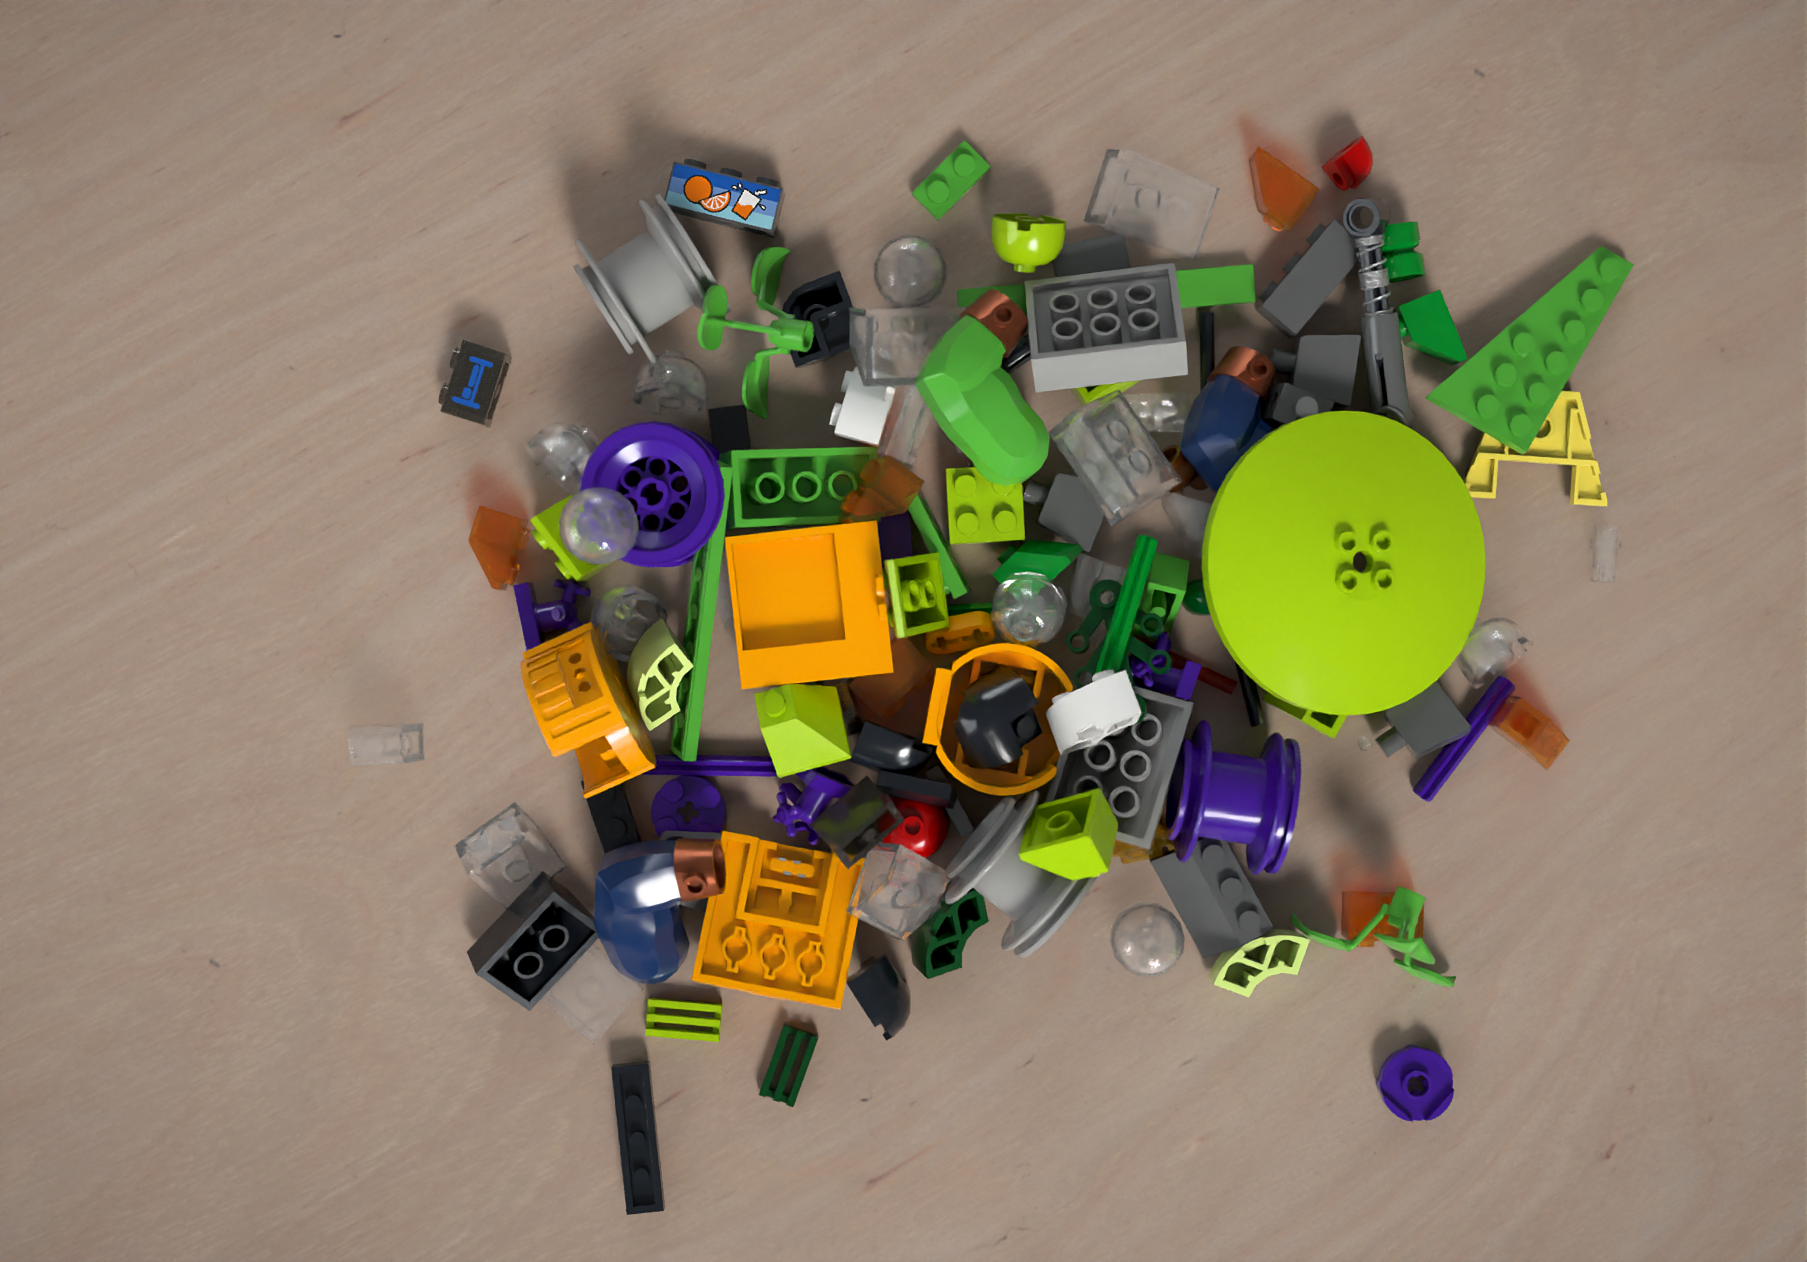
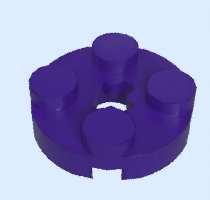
(676, 794)
(1394, 1083)

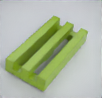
(652, 1017)

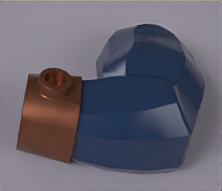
(1228, 414)
(640, 903)

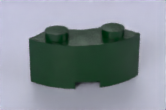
(942, 937)

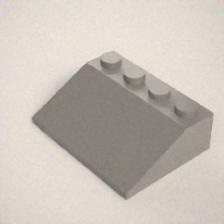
(1105, 327)
(1130, 766)

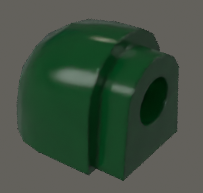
(1195, 599)

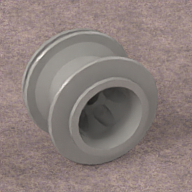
(647, 278)
(1025, 893)

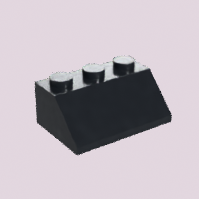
(534, 941)

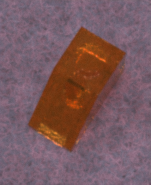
(1279, 191)

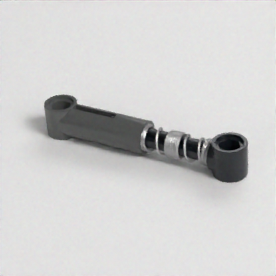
(1380, 323)

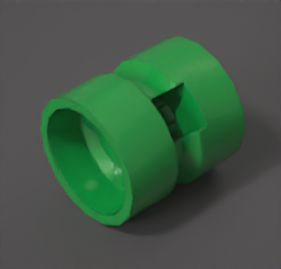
(1399, 246)

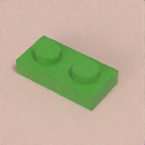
(951, 180)

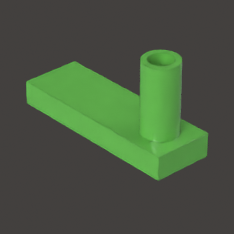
(925, 521)

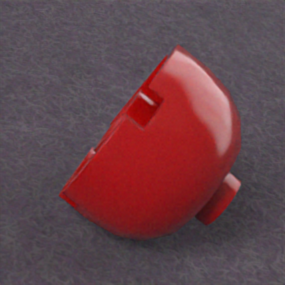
(923, 827)

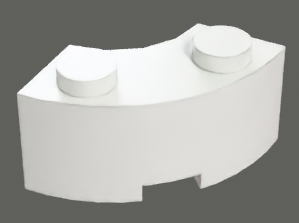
(862, 411)
(1093, 711)

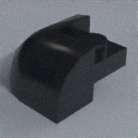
(828, 308)
(996, 718)
(890, 751)
(882, 994)

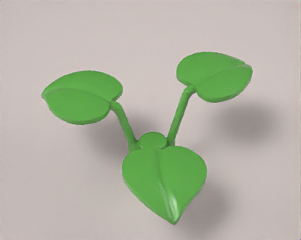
(785, 333)
(1402, 914)

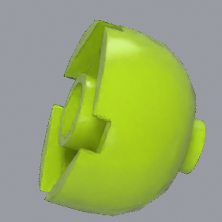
(1027, 239)

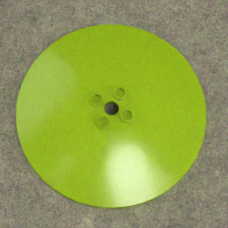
(1286, 576)

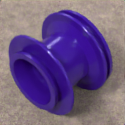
(684, 454)
(1235, 798)

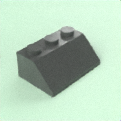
(1213, 897)

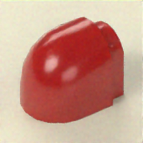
(1350, 165)

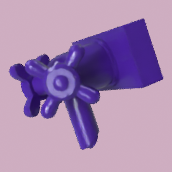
(547, 616)
(1174, 682)
(820, 789)

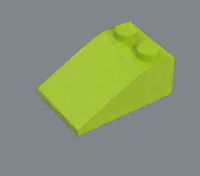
(915, 594)

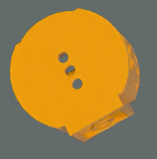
(587, 708)
(1039, 755)

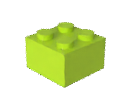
(982, 509)

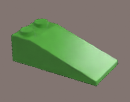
(792, 485)

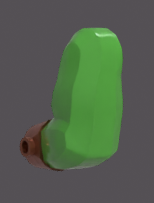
(978, 399)

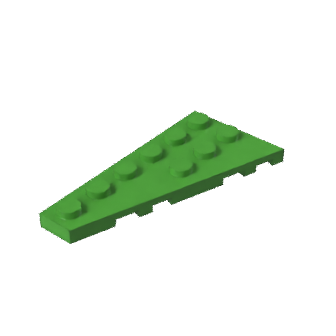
(1525, 367)

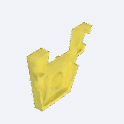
(1559, 441)

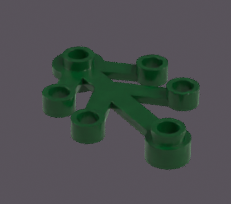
(1134, 646)

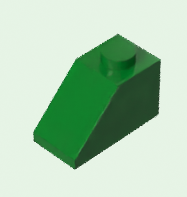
(1430, 329)
(1036, 557)

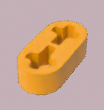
(964, 633)

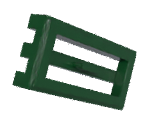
(778, 1094)

